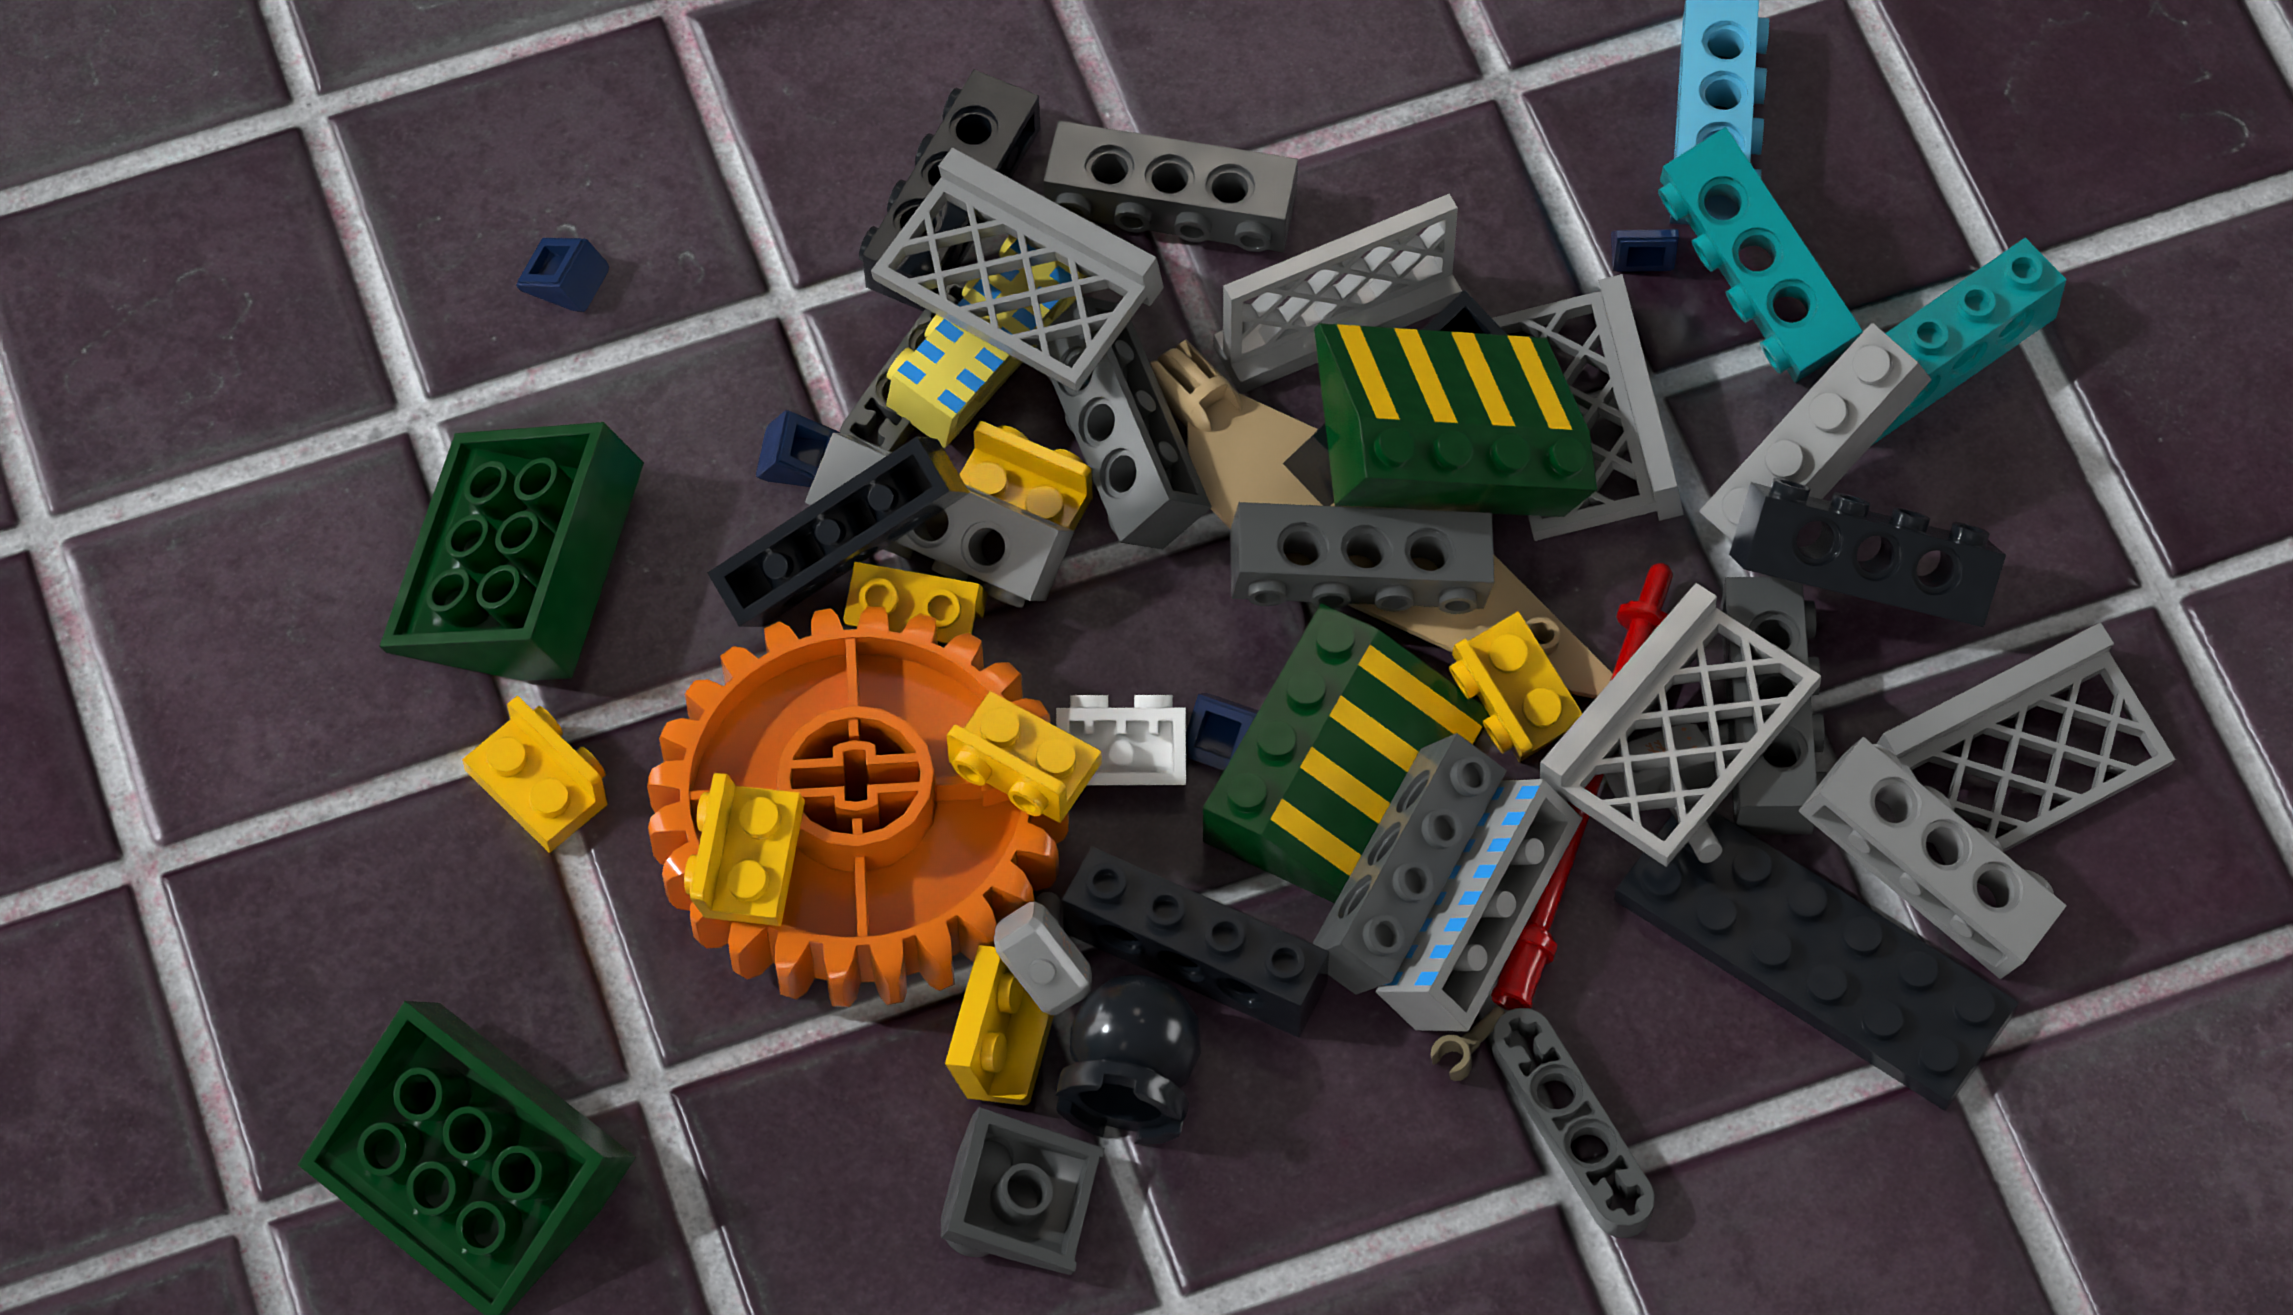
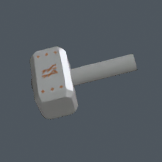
(1659, 780)
(1043, 955)

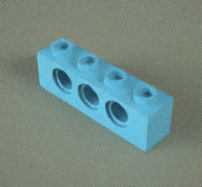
(1707, 81)

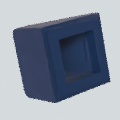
(1644, 250)
(564, 272)
(792, 449)
(1216, 729)

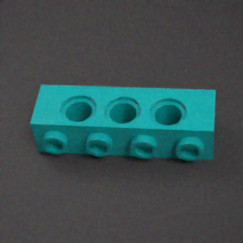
(1722, 168)
(1978, 321)

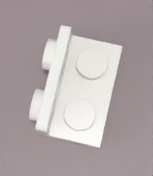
(1136, 743)

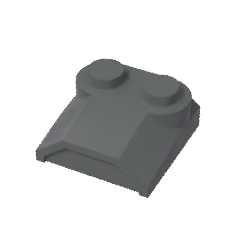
(1019, 1192)

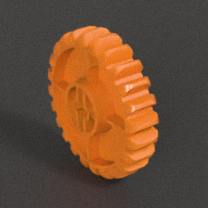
(892, 844)

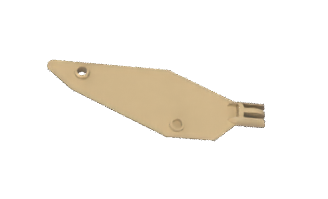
(1240, 458)

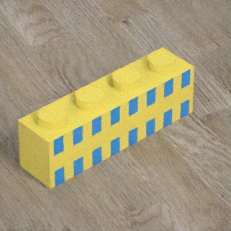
(956, 371)

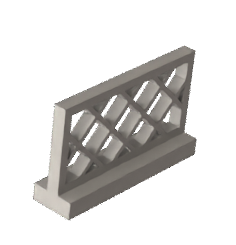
(1055, 235)
(1272, 342)
(1634, 399)
(1637, 689)
(2012, 695)

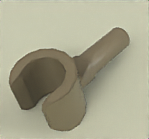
(1466, 1044)

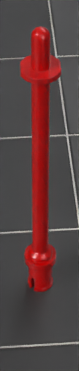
(1535, 944)

